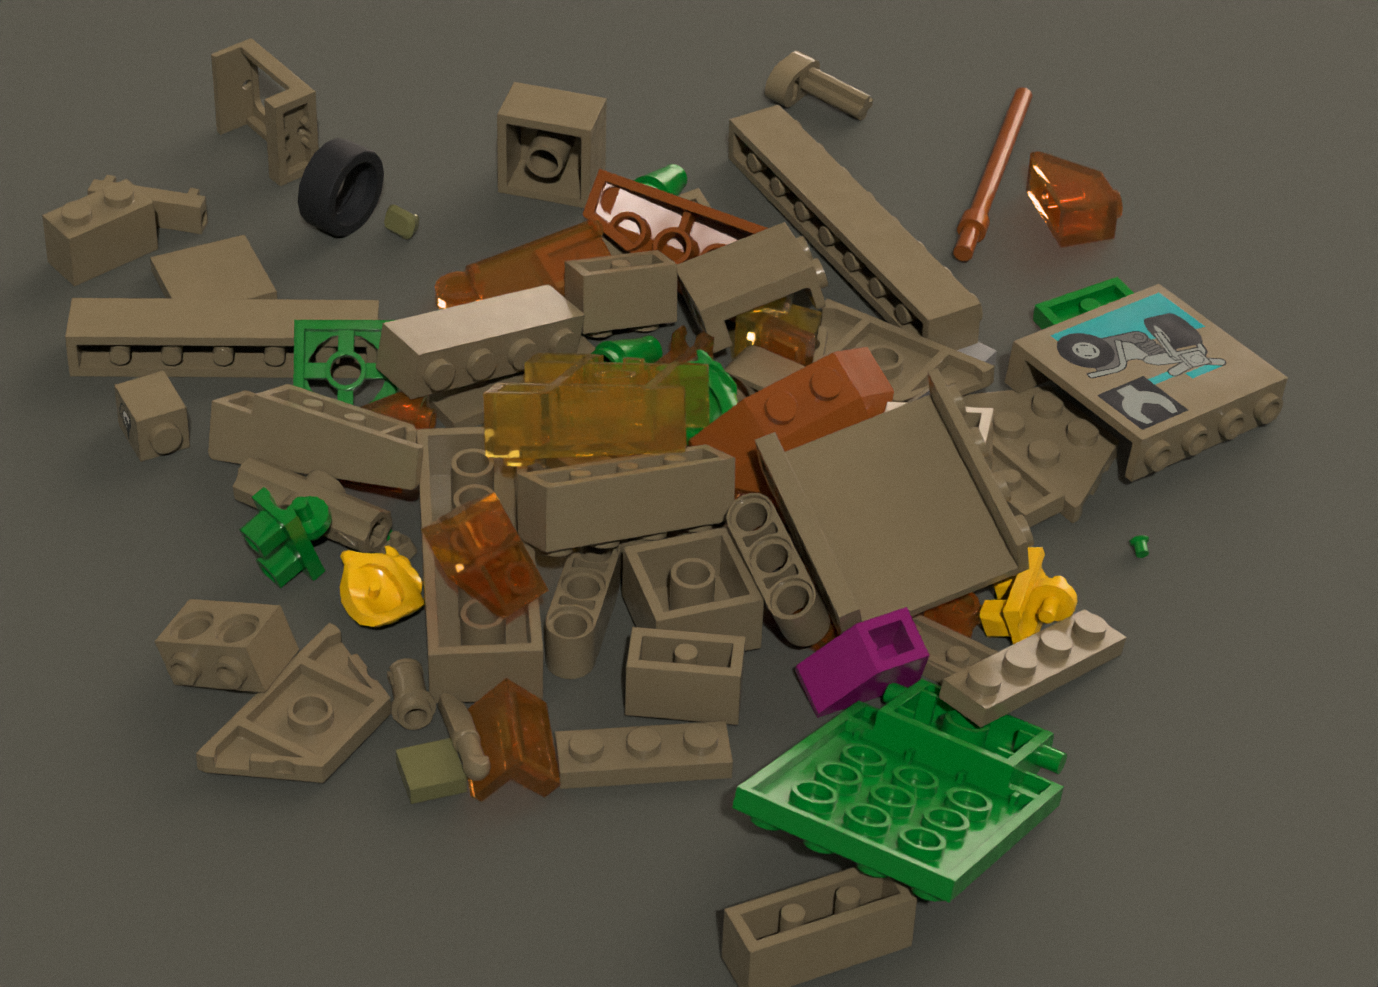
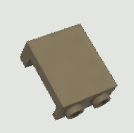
(747, 277)

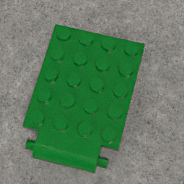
(910, 789)

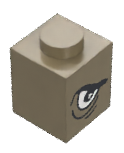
(152, 416)

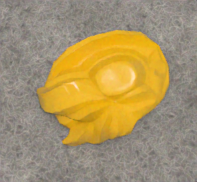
(379, 587)

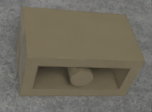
(100, 232)
(623, 291)
(684, 675)

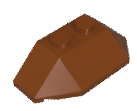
(799, 409)

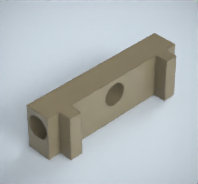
(172, 209)

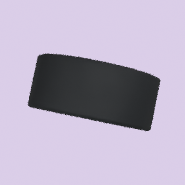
(322, 180)

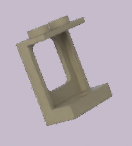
(288, 117)

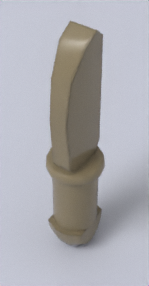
(464, 736)

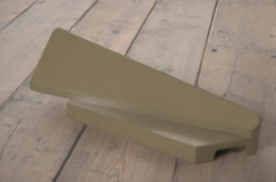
(315, 433)

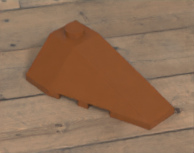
(652, 219)

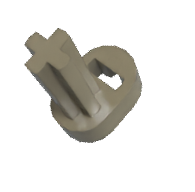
(802, 75)

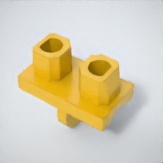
(1027, 601)

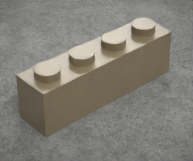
(477, 340)
(624, 499)

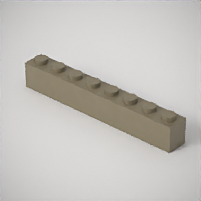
(852, 229)

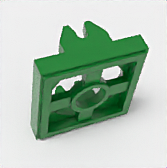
(312, 333)

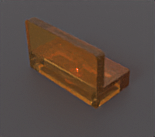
(516, 739)

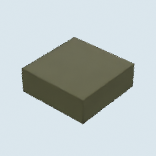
(431, 770)

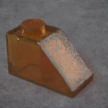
(1073, 200)

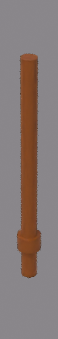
(975, 220)

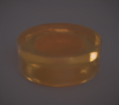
(453, 290)

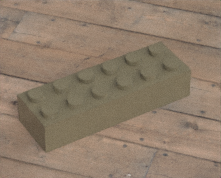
(466, 641)

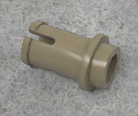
(412, 703)

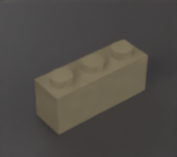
(817, 928)

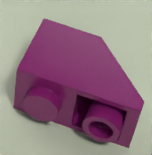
(864, 662)

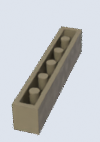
(205, 336)

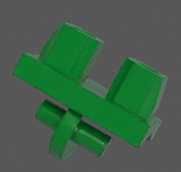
(285, 536)

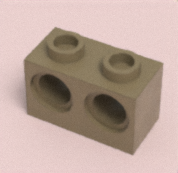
(227, 645)

